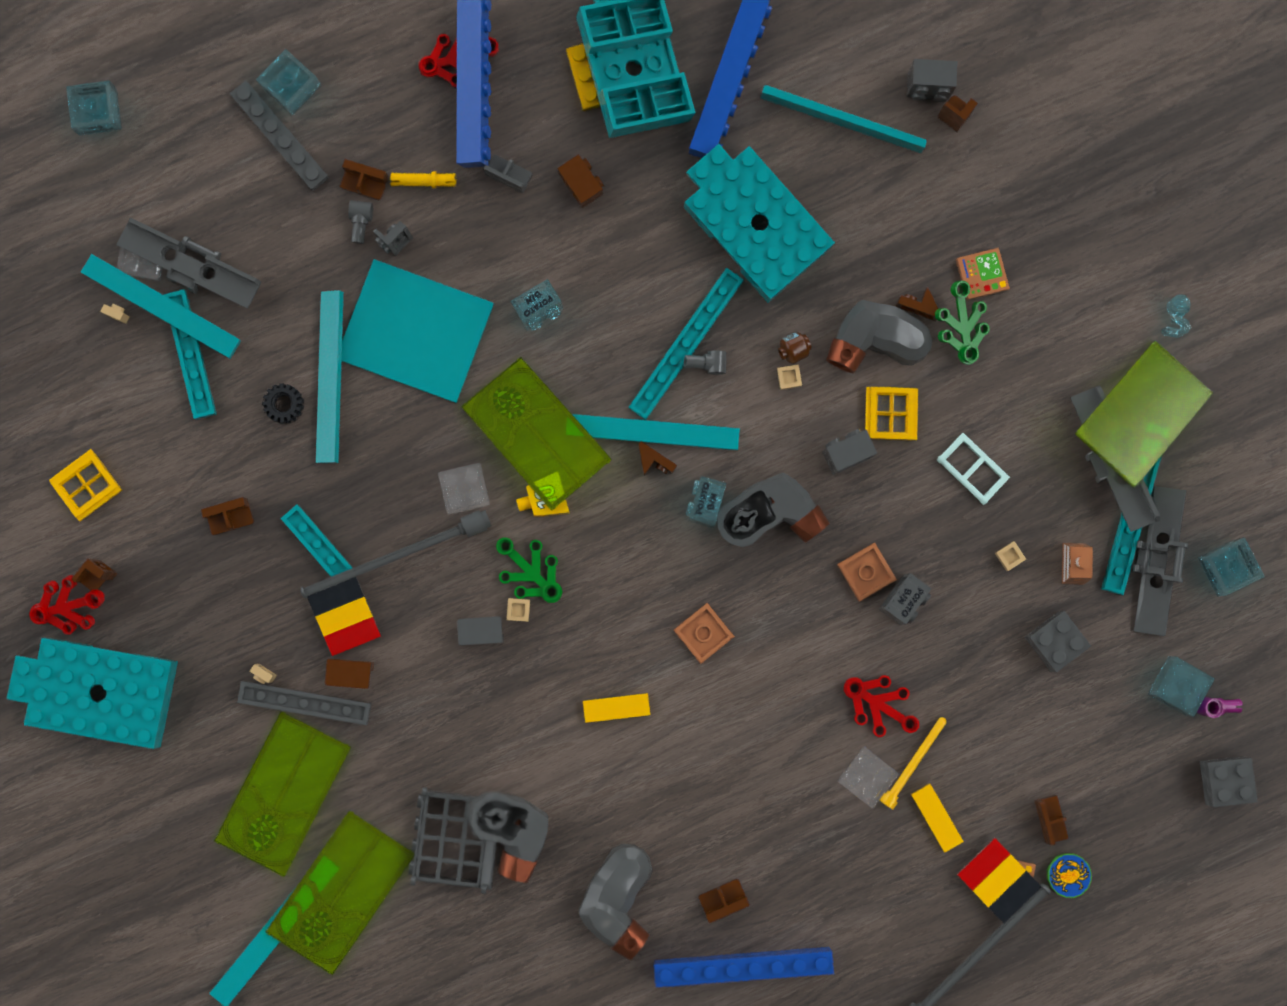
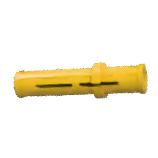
(423, 179)

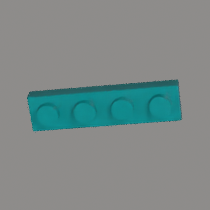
(315, 541)

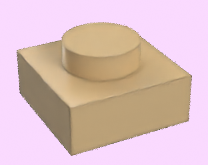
(115, 312)
(789, 377)
(1010, 556)
(518, 609)
(262, 674)

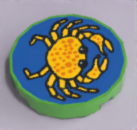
(1069, 875)

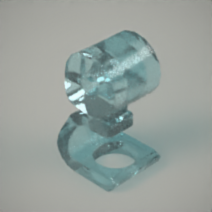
(1178, 307)

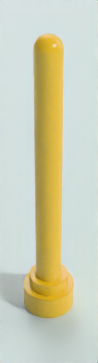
(890, 797)

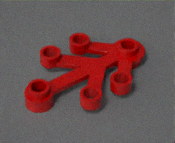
(450, 59)
(65, 607)
(877, 703)

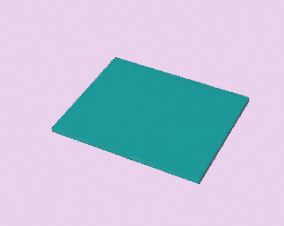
(415, 331)

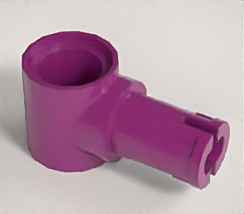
(1219, 707)

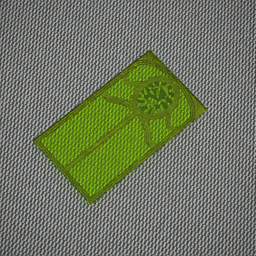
(1143, 414)
(536, 433)
(282, 794)
(340, 892)

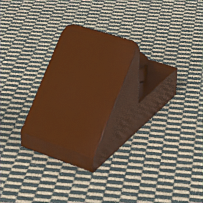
(925, 308)
(650, 456)

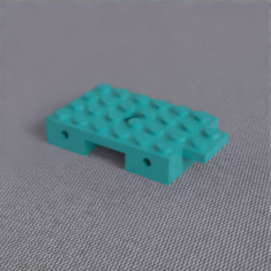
(641, 33)
(728, 200)
(60, 687)

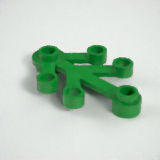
(964, 325)
(532, 573)

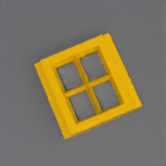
(891, 413)
(85, 485)

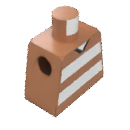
(1076, 563)

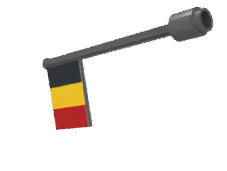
(341, 602)
(1005, 890)

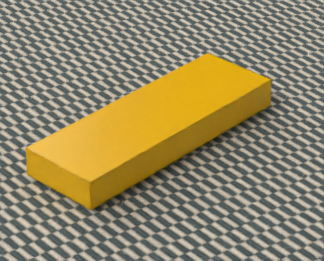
(616, 707)
(937, 818)

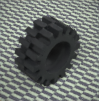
(270, 401)

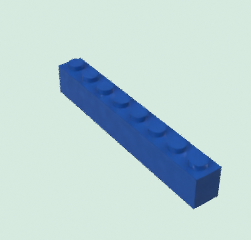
(729, 76)
(473, 83)
(743, 966)

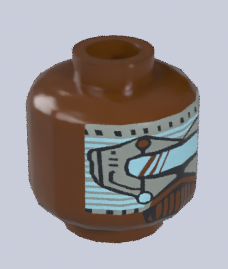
(794, 347)

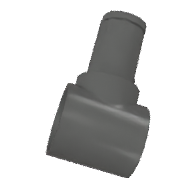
(359, 213)
(713, 362)

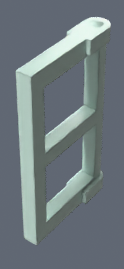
(982, 458)

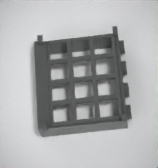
(488, 848)

